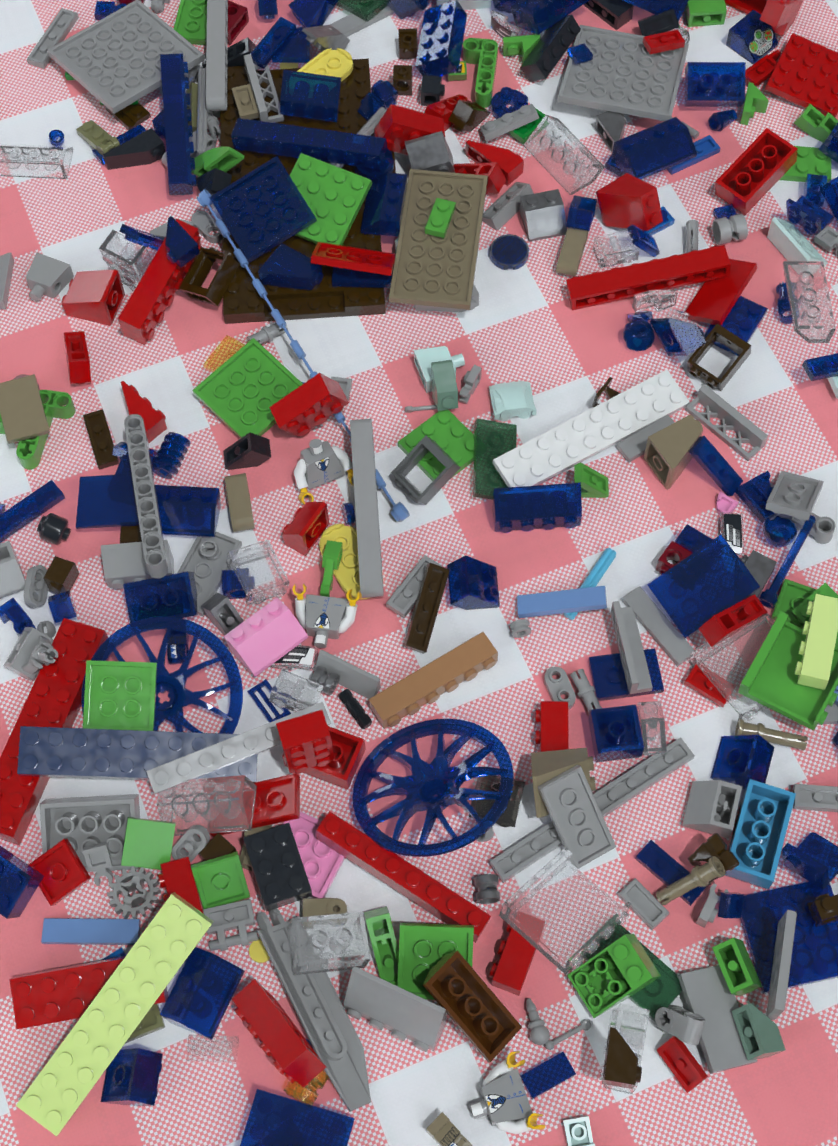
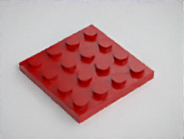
(807, 75)

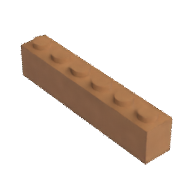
(433, 680)

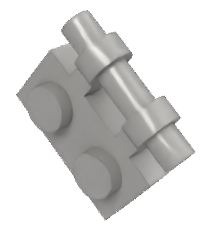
(230, 917)

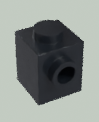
(431, 89)

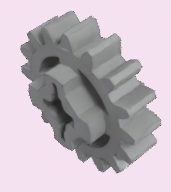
(143, 896)

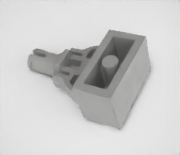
(30, 653)

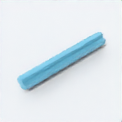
(596, 574)

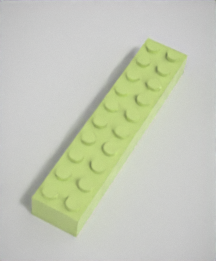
(114, 1014)

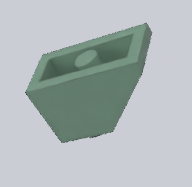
(444, 385)
(757, 1032)

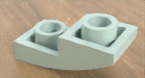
(578, 1131)

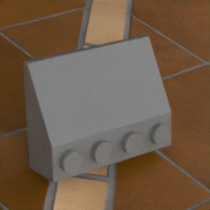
(89, 822)
(394, 1009)

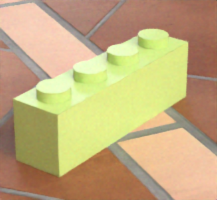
(820, 642)

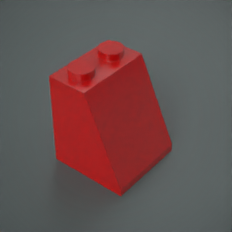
(628, 203)
(94, 296)

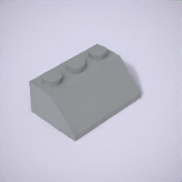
(127, 564)

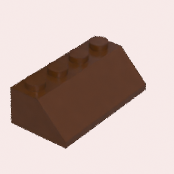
(471, 1005)

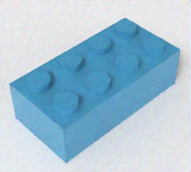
(760, 832)

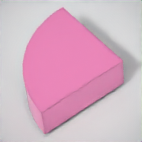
(725, 503)

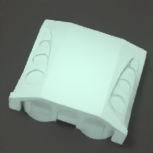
(512, 400)

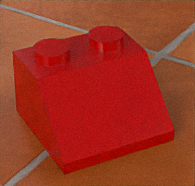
(306, 527)

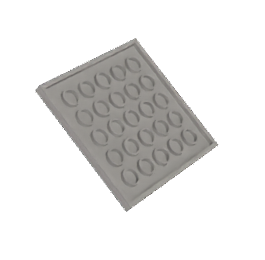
(121, 55)
(623, 75)

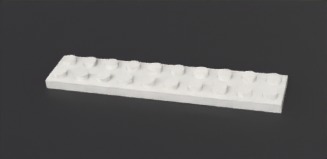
(591, 432)

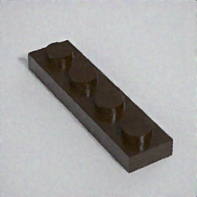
(426, 608)

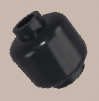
(53, 528)

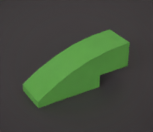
(815, 123)
(221, 158)

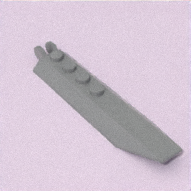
(320, 1016)

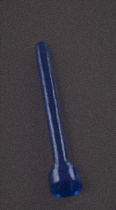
(769, 597)

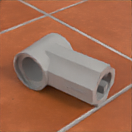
(820, 523)

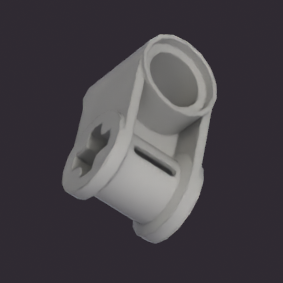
(680, 1023)

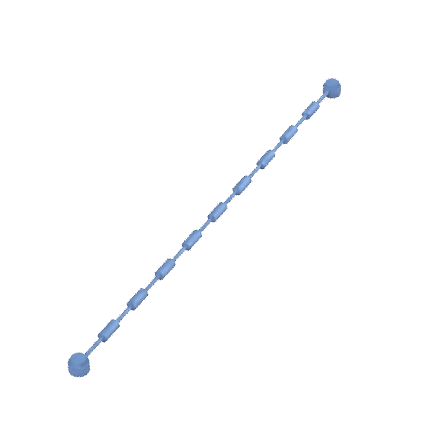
(399, 510)

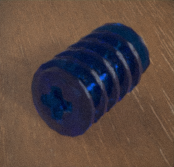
(170, 455)

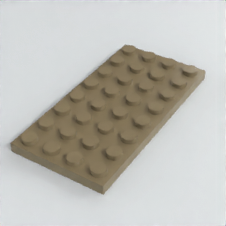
(431, 267)

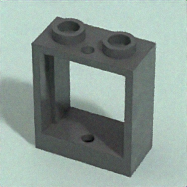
(413, 458)

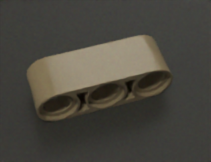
(572, 251)
(239, 502)

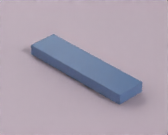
(562, 601)
(90, 931)

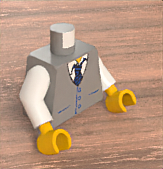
(320, 465)
(324, 615)
(506, 1099)

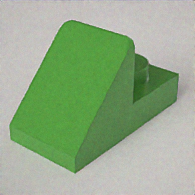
(519, 45)
(754, 102)
(592, 482)

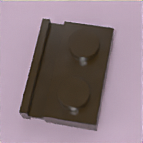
(131, 115)

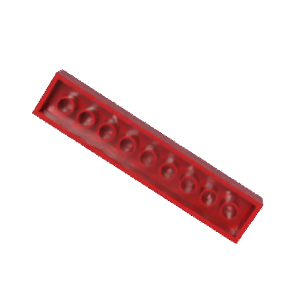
(51, 703)

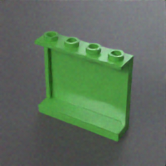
(773, 678)

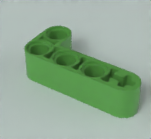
(485, 54)
(53, 408)

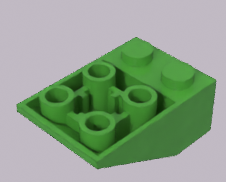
(614, 975)

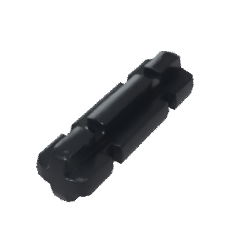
(355, 709)

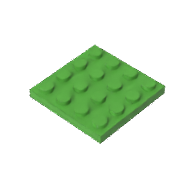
(331, 195)
(246, 389)

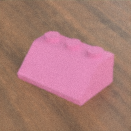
(265, 637)

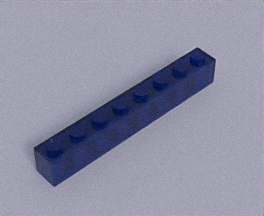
(176, 124)
(316, 143)

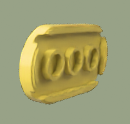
(330, 63)
(348, 571)

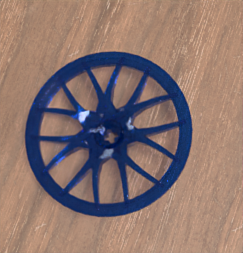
(176, 681)
(432, 785)

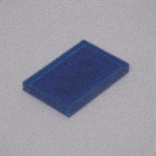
(610, 678)

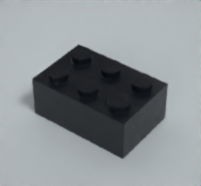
(277, 867)

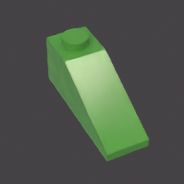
(383, 943)

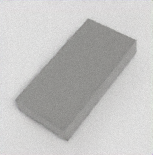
(643, 904)

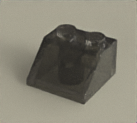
(483, 806)

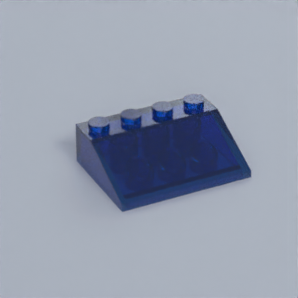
(703, 586)

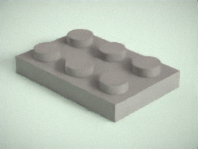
(794, 495)

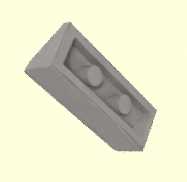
(506, 206)
(6, 270)
(350, 675)

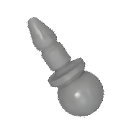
(539, 1033)

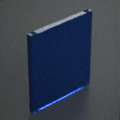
(106, 502)

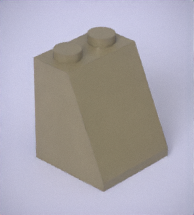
(669, 449)
(553, 763)

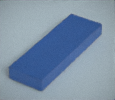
(705, 148)

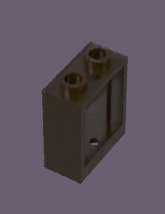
(198, 271)
(731, 341)

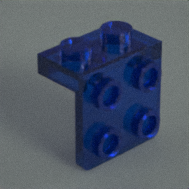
(808, 215)
(813, 859)

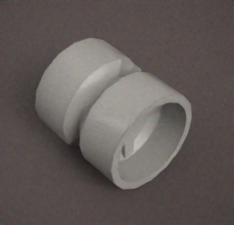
(730, 229)

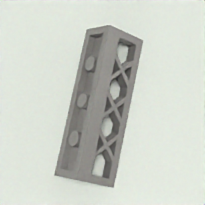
(260, 93)
(732, 418)
(630, 649)

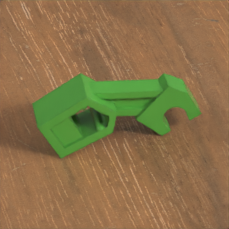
(331, 561)

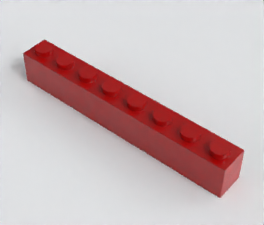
(648, 276)
(400, 875)

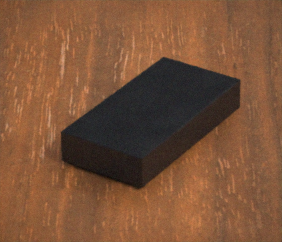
(659, 23)

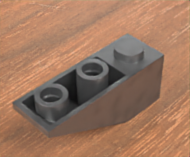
(326, 37)

